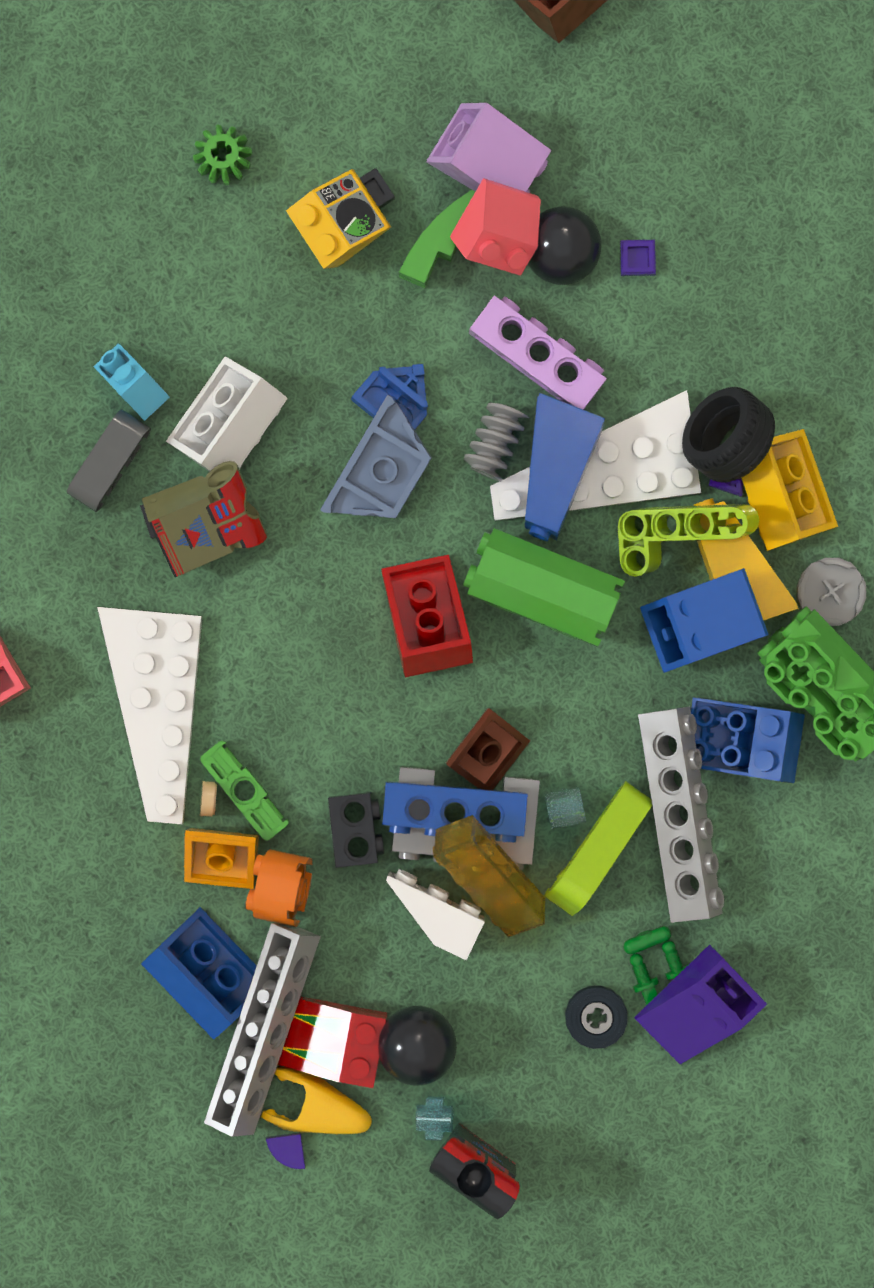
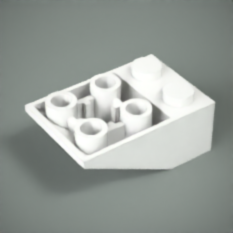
(444, 921)

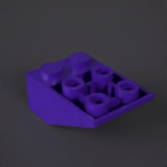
(700, 1007)

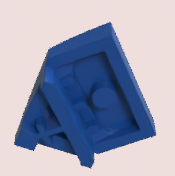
(402, 383)

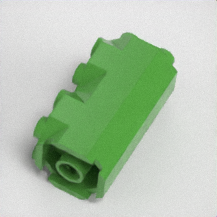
(543, 586)
(823, 674)

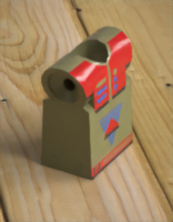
(204, 518)

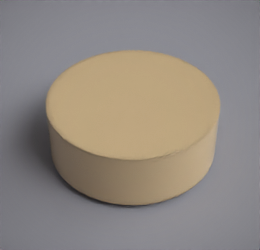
(208, 799)

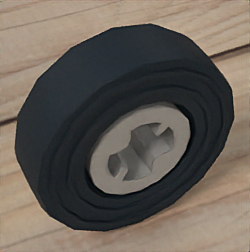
(607, 1031)

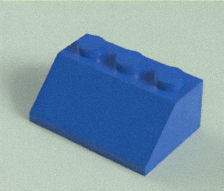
(203, 972)

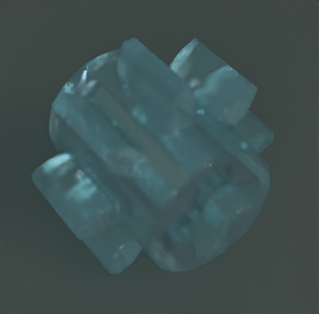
(434, 1118)

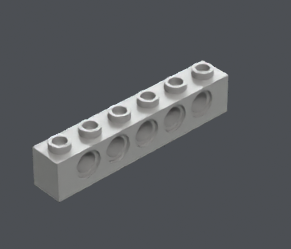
(671, 830)
(262, 1030)

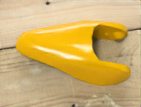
(323, 1109)

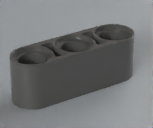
(106, 460)

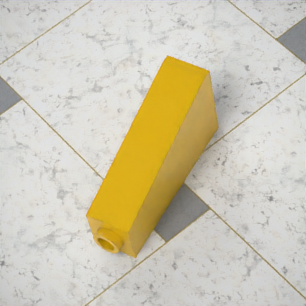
(731, 555)

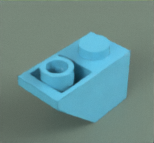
(131, 381)

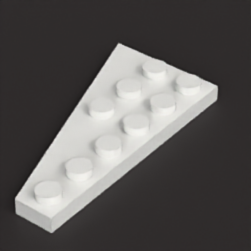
(629, 465)
(155, 681)

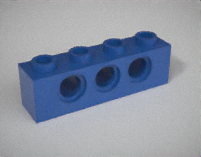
(400, 796)

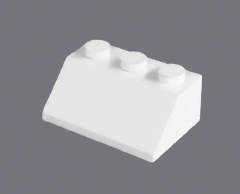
(227, 416)

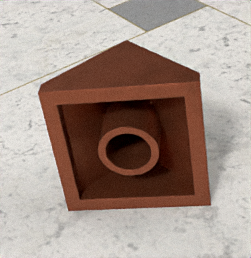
(487, 751)

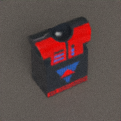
(477, 1172)

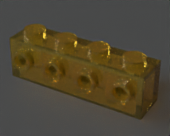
(489, 876)

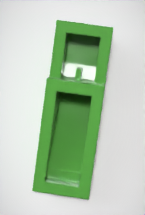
(434, 243)

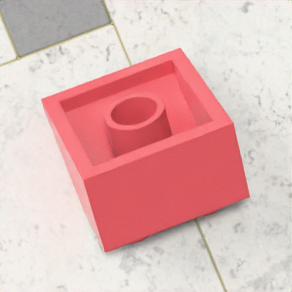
(499, 227)

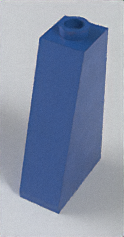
(559, 457)

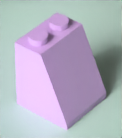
(488, 146)

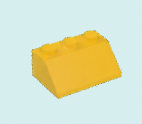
(789, 493)

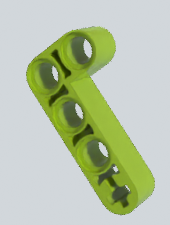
(687, 528)
(599, 849)

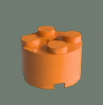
(280, 887)

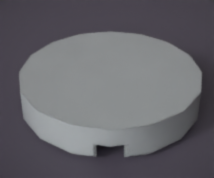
(832, 589)

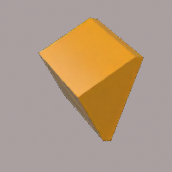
(220, 858)

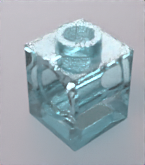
(564, 807)

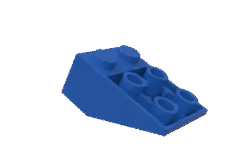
(704, 620)
(748, 739)

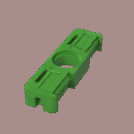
(228, 773)

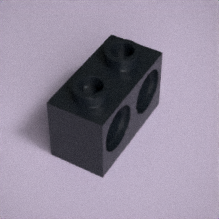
(344, 829)

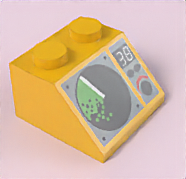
(338, 219)

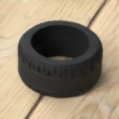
(743, 448)

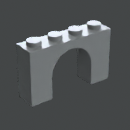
(416, 843)

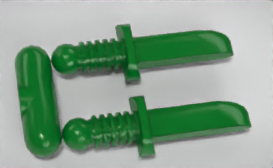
(644, 941)

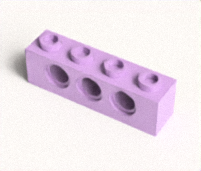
(504, 312)

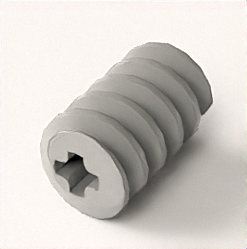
(494, 440)

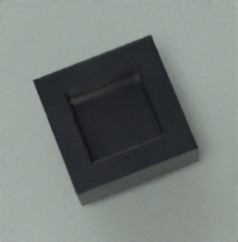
(377, 188)

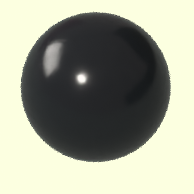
(566, 246)
(417, 1045)

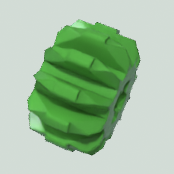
(233, 160)

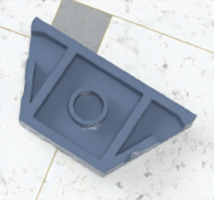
(381, 468)

